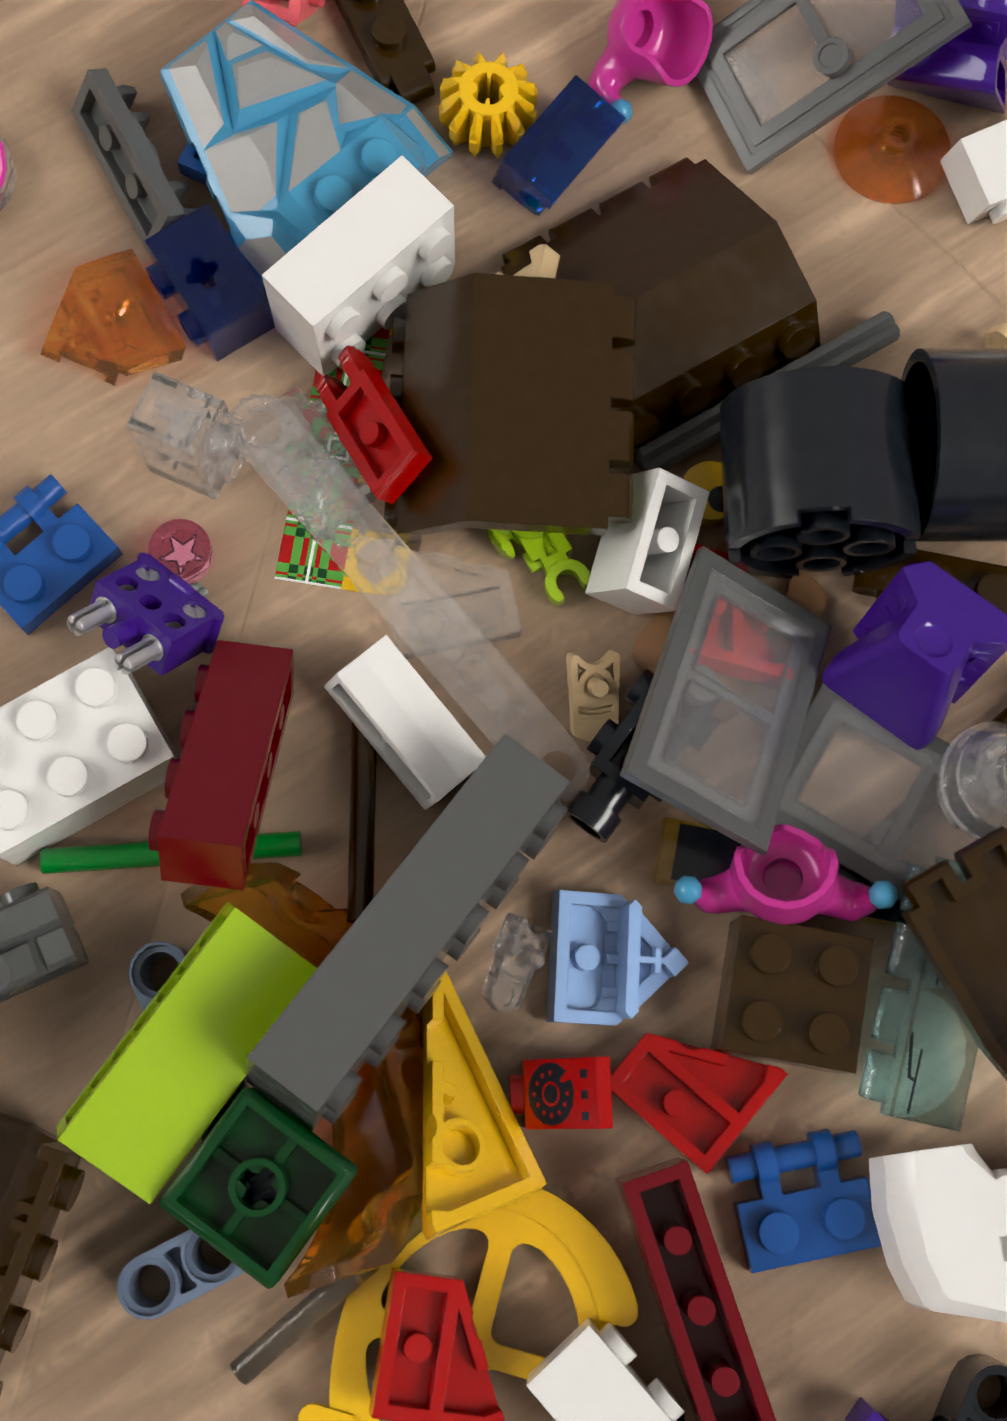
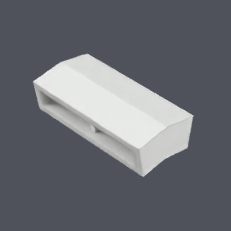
(405, 722)

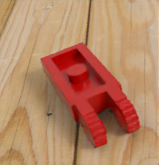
(373, 427)

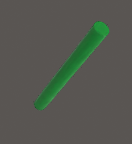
(138, 854)

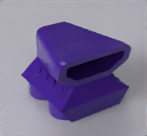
(970, 65)
(918, 652)

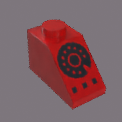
(563, 1093)

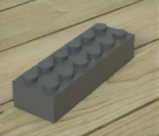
(399, 941)

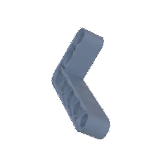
(182, 1254)

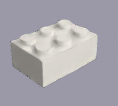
(362, 265)
(75, 755)

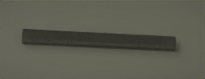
(301, 1320)

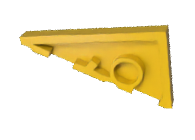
(470, 1135)

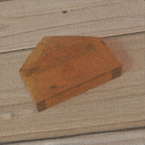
(113, 320)

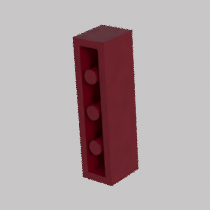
(224, 767)
(694, 1294)

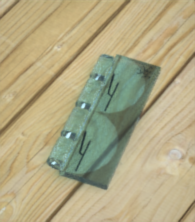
(933, 1049)

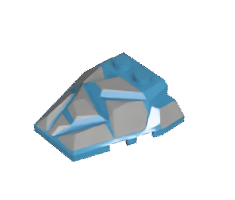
(287, 129)

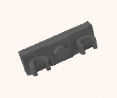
(127, 154)

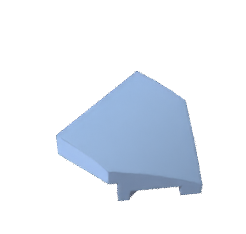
(604, 959)

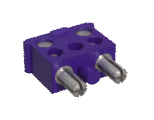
(151, 615)

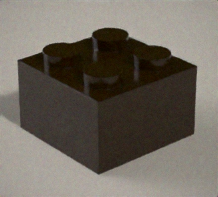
(792, 995)

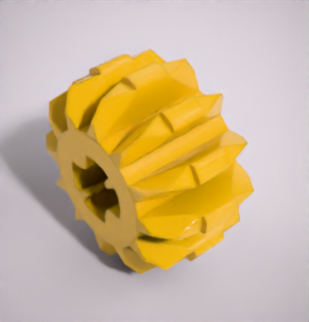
(487, 104)

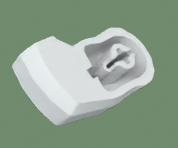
(944, 1229)

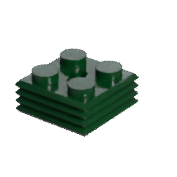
(212, 1187)

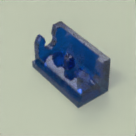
(557, 146)

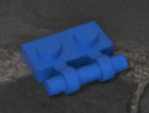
(54, 563)
(807, 1221)

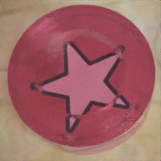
(182, 548)

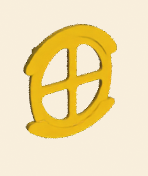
(541, 1220)

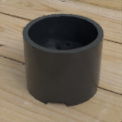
(960, 442)
(820, 472)

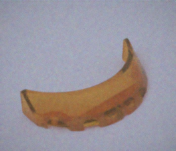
(384, 1120)

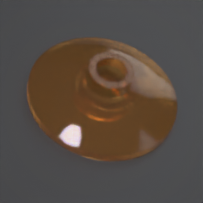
(888, 169)

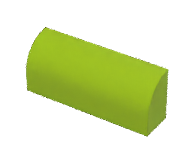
(184, 1054)

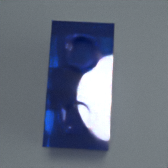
(199, 253)

